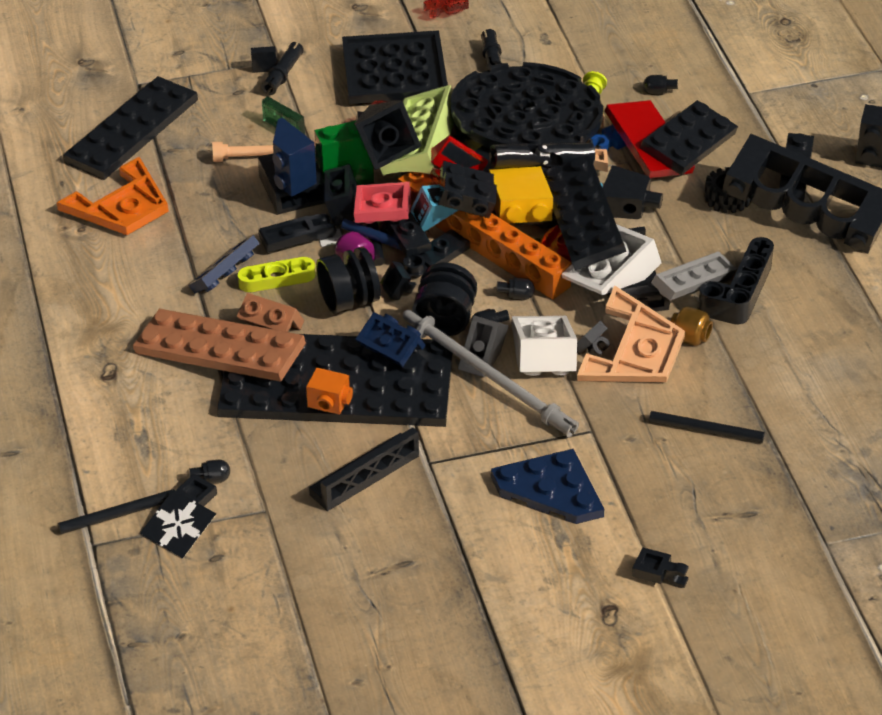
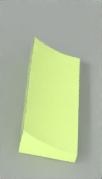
(432, 123)

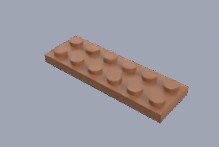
(220, 344)

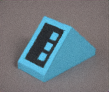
(426, 207)

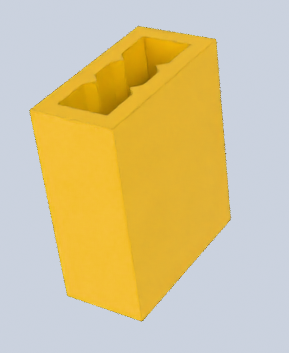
(522, 195)

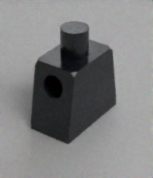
(629, 193)

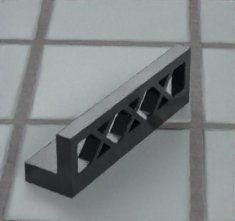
(366, 470)

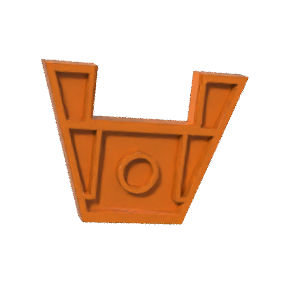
(124, 208)

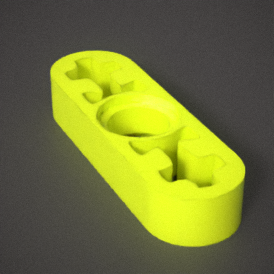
(301, 270)

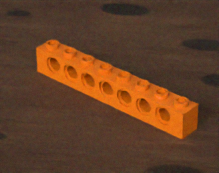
(503, 244)

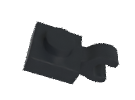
(656, 566)

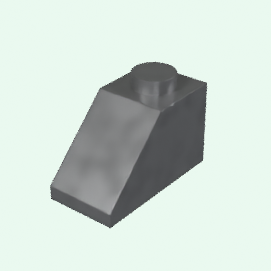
(485, 341)

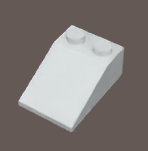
(621, 269)
(544, 344)

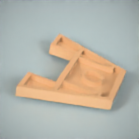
(646, 347)

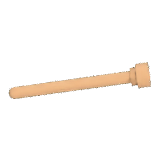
(223, 151)

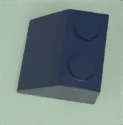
(293, 159)

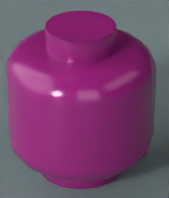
(351, 241)

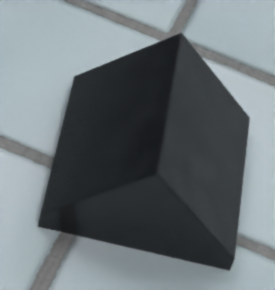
(386, 132)

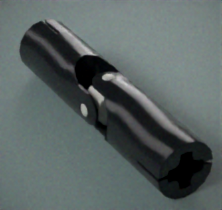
(538, 154)

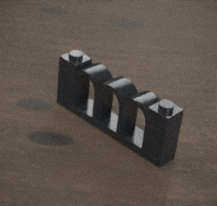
(758, 154)

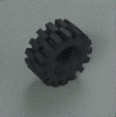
(719, 199)

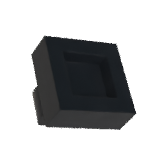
(397, 281)
(592, 339)

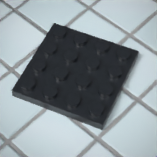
(392, 65)

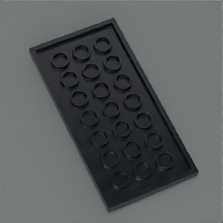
(381, 388)

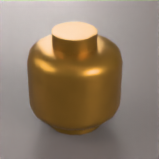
(694, 323)

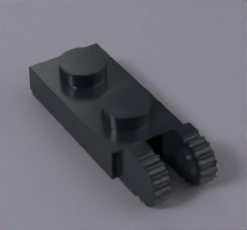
(296, 232)

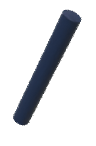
(370, 233)

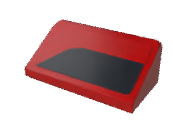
(457, 153)

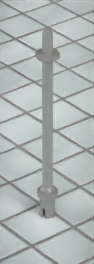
(549, 413)

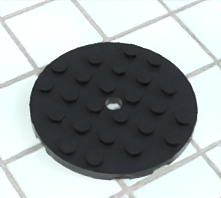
(526, 106)

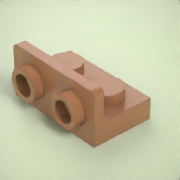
(269, 314)

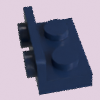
(389, 339)

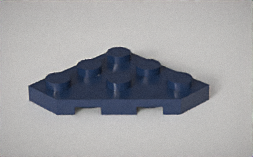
(551, 484)

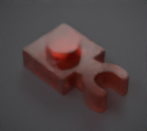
(436, 7)

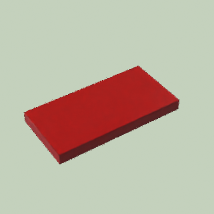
(634, 124)

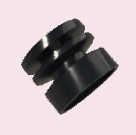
(348, 279)
(447, 296)

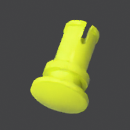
(595, 79)

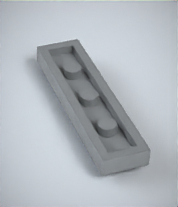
(690, 276)

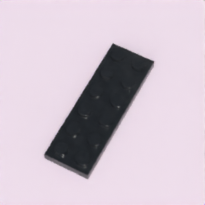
(130, 127)
(583, 213)

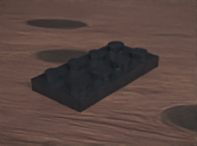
(689, 137)

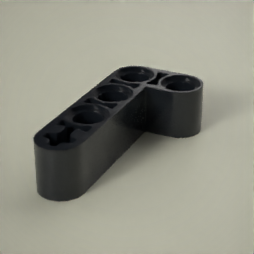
(736, 301)

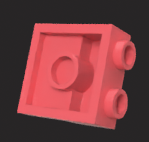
(382, 202)

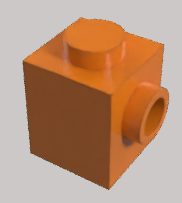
(328, 391)

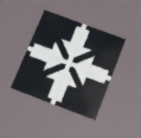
(178, 523)

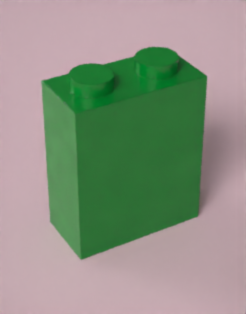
(343, 146)

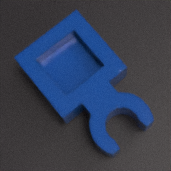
(608, 138)

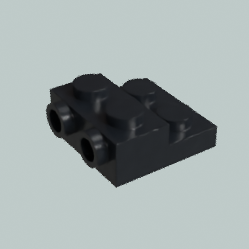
(467, 189)

